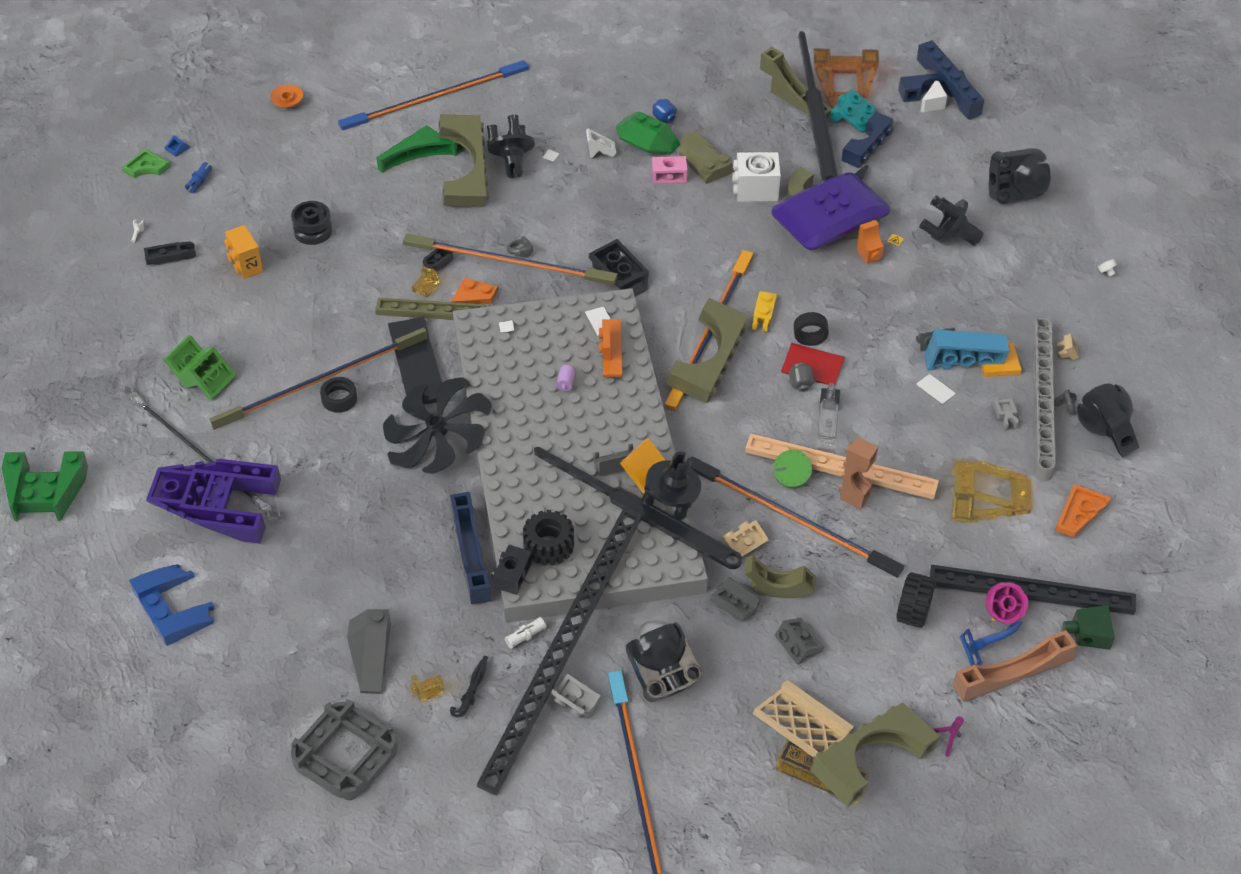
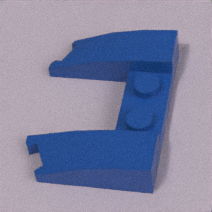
(169, 626)

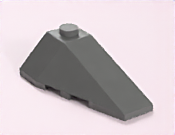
(368, 645)

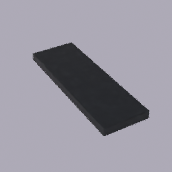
(417, 361)

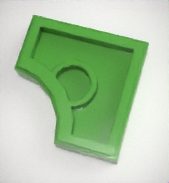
(146, 163)

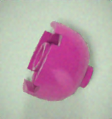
(1006, 602)

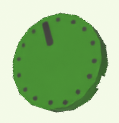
(792, 468)

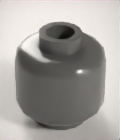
(801, 376)

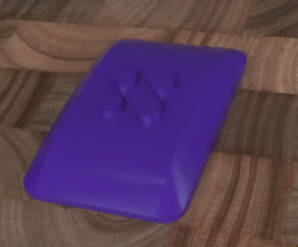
(829, 210)

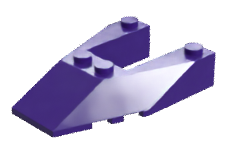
(203, 492)

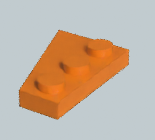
(1080, 510)

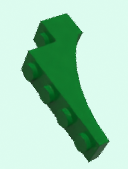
(420, 144)

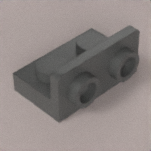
(798, 639)

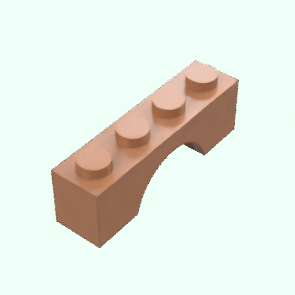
(855, 487)

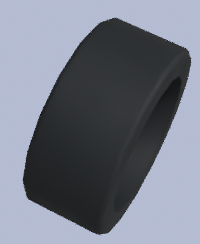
(811, 319)
(338, 405)

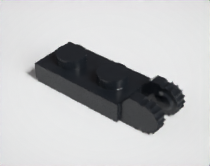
(169, 252)

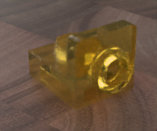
(427, 282)
(427, 689)

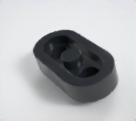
(437, 259)

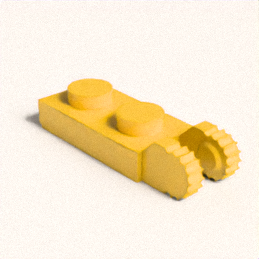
(764, 310)

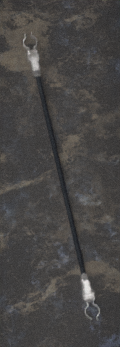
(136, 399)

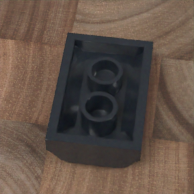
(618, 259)

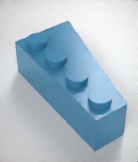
(965, 349)

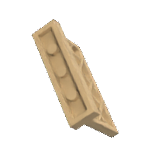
(813, 712)

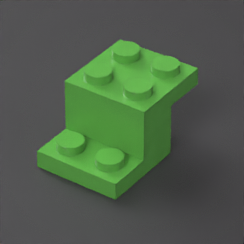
(199, 367)

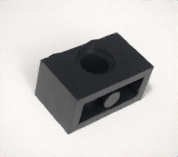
(512, 569)

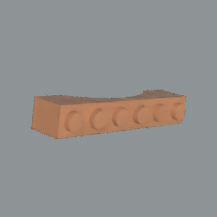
(985, 678)

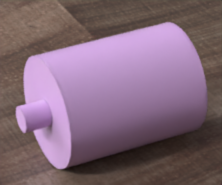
(565, 378)

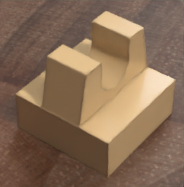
(1068, 348)

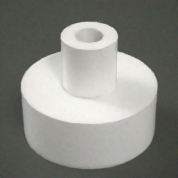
(1108, 267)

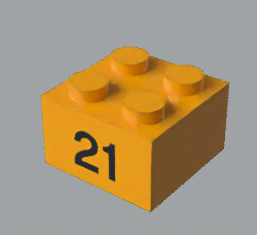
(243, 252)

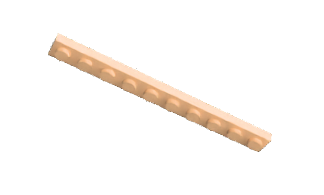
(833, 464)

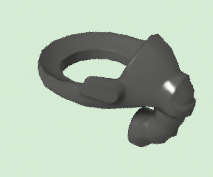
(526, 249)
(1069, 399)

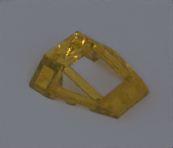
(965, 492)

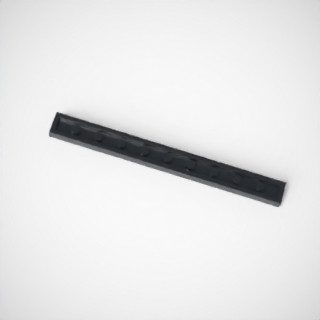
(1035, 589)

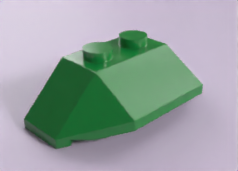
(647, 133)

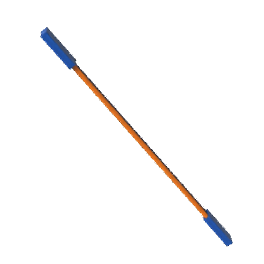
(362, 118)

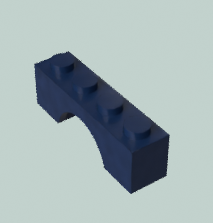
(914, 86)
(858, 151)

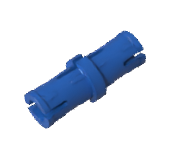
(198, 177)

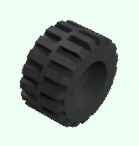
(549, 524)
(915, 600)

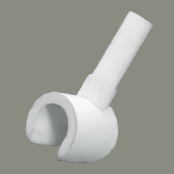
(137, 228)

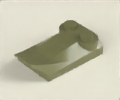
(705, 158)

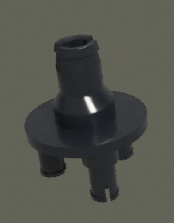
(510, 146)
(953, 222)
(672, 484)

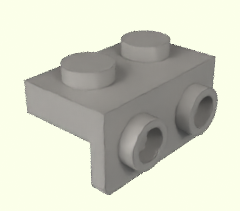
(577, 696)

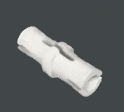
(525, 632)

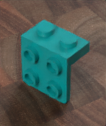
(853, 109)

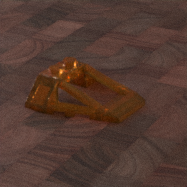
(845, 64)

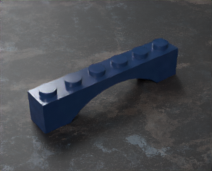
(966, 96)
(470, 549)

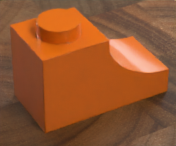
(869, 242)

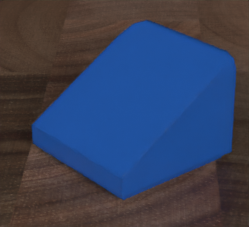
(176, 146)

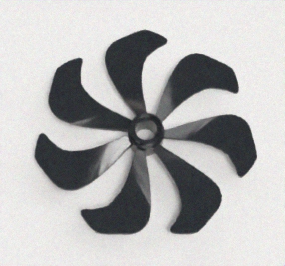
(435, 426)

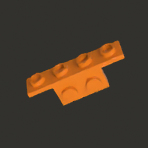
(611, 347)

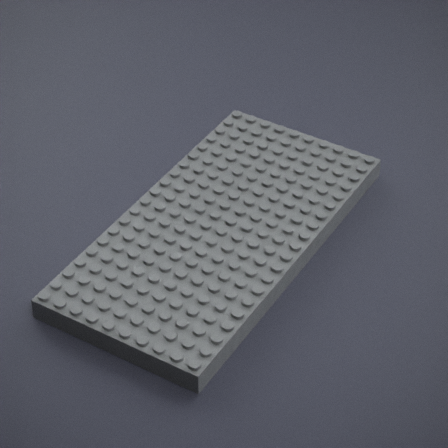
(598, 414)

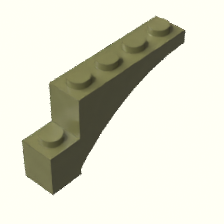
(784, 81)

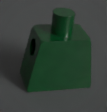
(1092, 627)

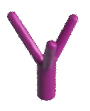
(953, 729)

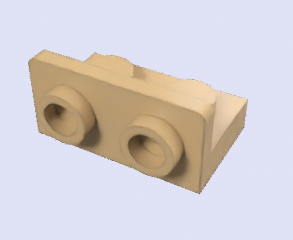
(746, 539)

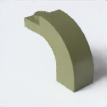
(780, 584)

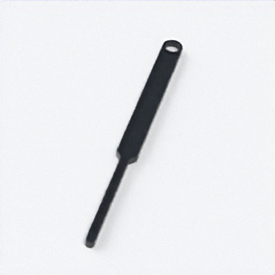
(817, 117)
(650, 514)

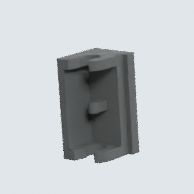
(611, 463)

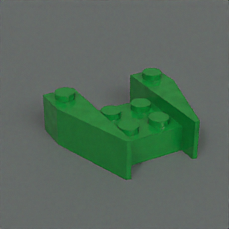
(43, 490)

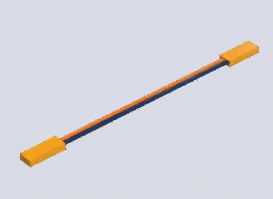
(739, 270)

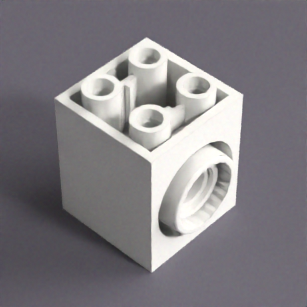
(756, 176)

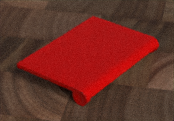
(824, 364)

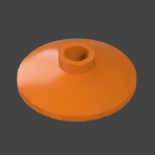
(286, 96)

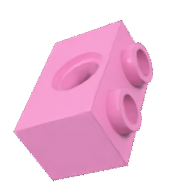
(669, 170)

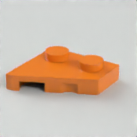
(475, 292)

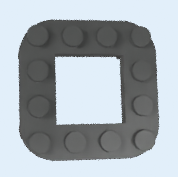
(339, 783)

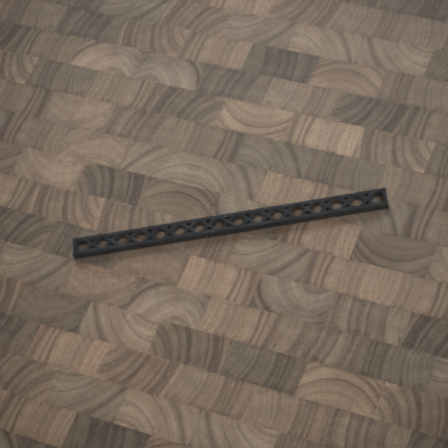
(555, 647)

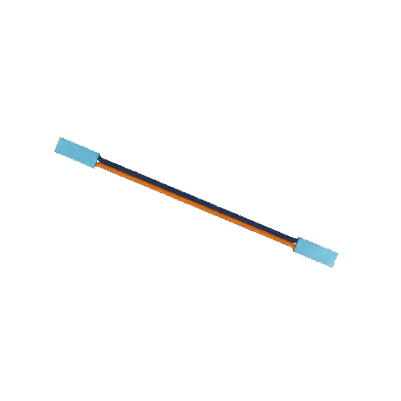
(620, 700)

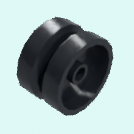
(311, 222)

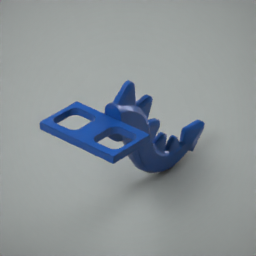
(975, 645)

